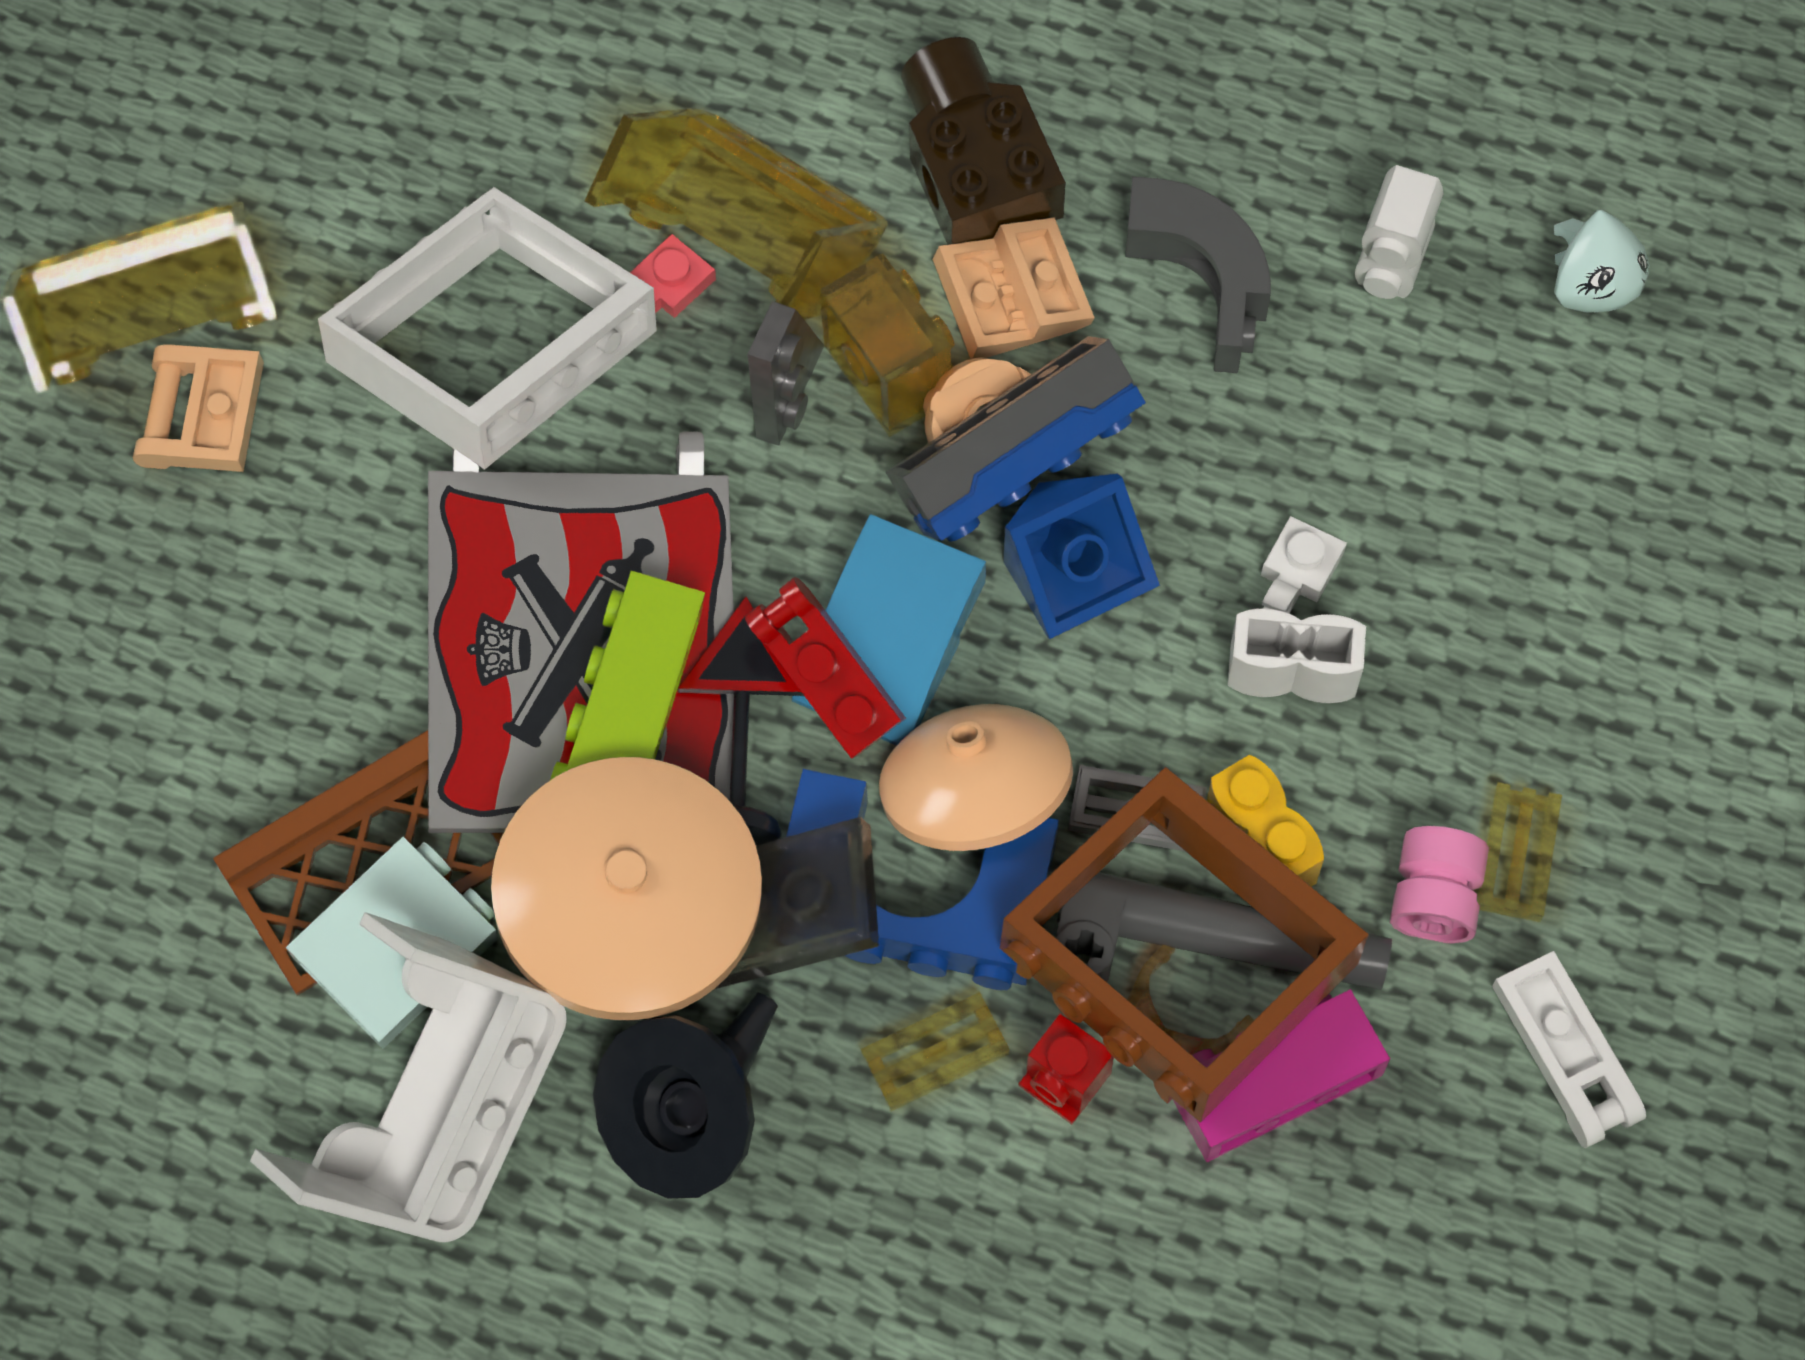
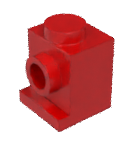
(1066, 1069)

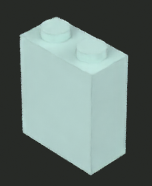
(363, 970)

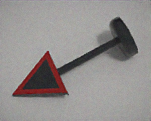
(742, 667)

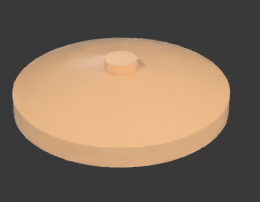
(626, 888)

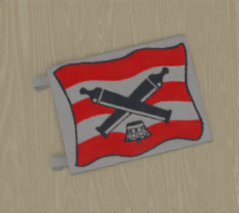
(522, 601)

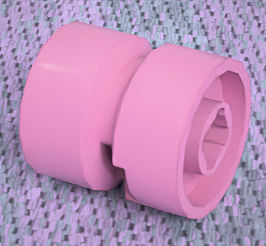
(1440, 877)

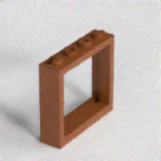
(1245, 869)

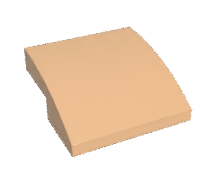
(1013, 288)

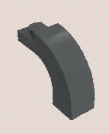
(1211, 239)

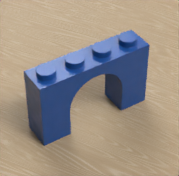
(962, 936)

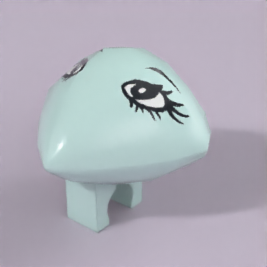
(1601, 266)

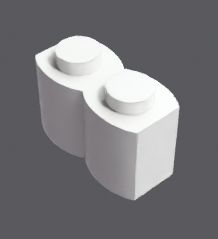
(1398, 232)
(1310, 656)

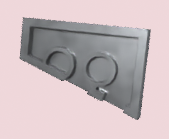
(779, 371)

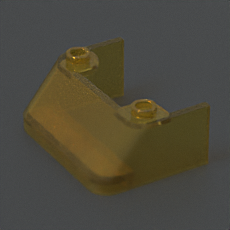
(739, 197)
(135, 291)

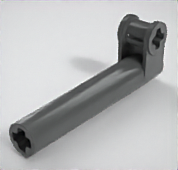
(1190, 922)

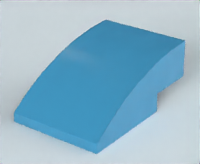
(904, 612)

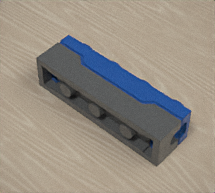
(1016, 439)

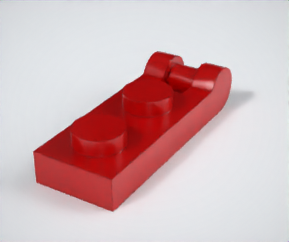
(826, 669)

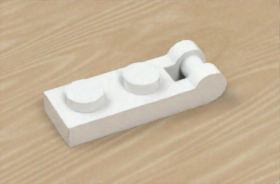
(1568, 1048)

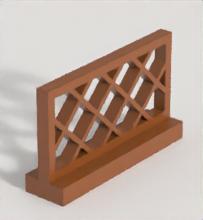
(325, 822)

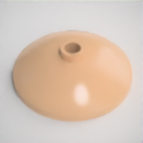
(975, 777)

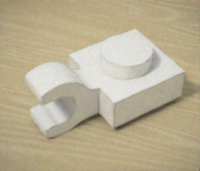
(1300, 564)

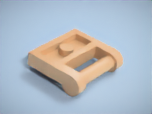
(217, 409)

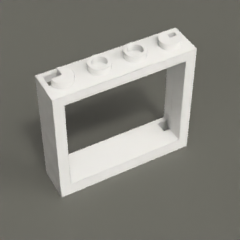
(504, 416)

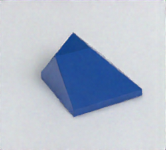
(1077, 551)

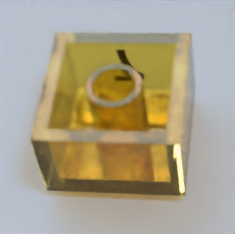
(885, 341)

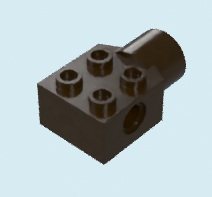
(977, 145)

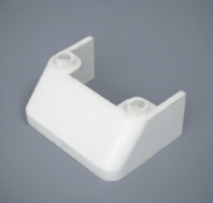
(453, 1105)

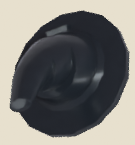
(680, 1099)

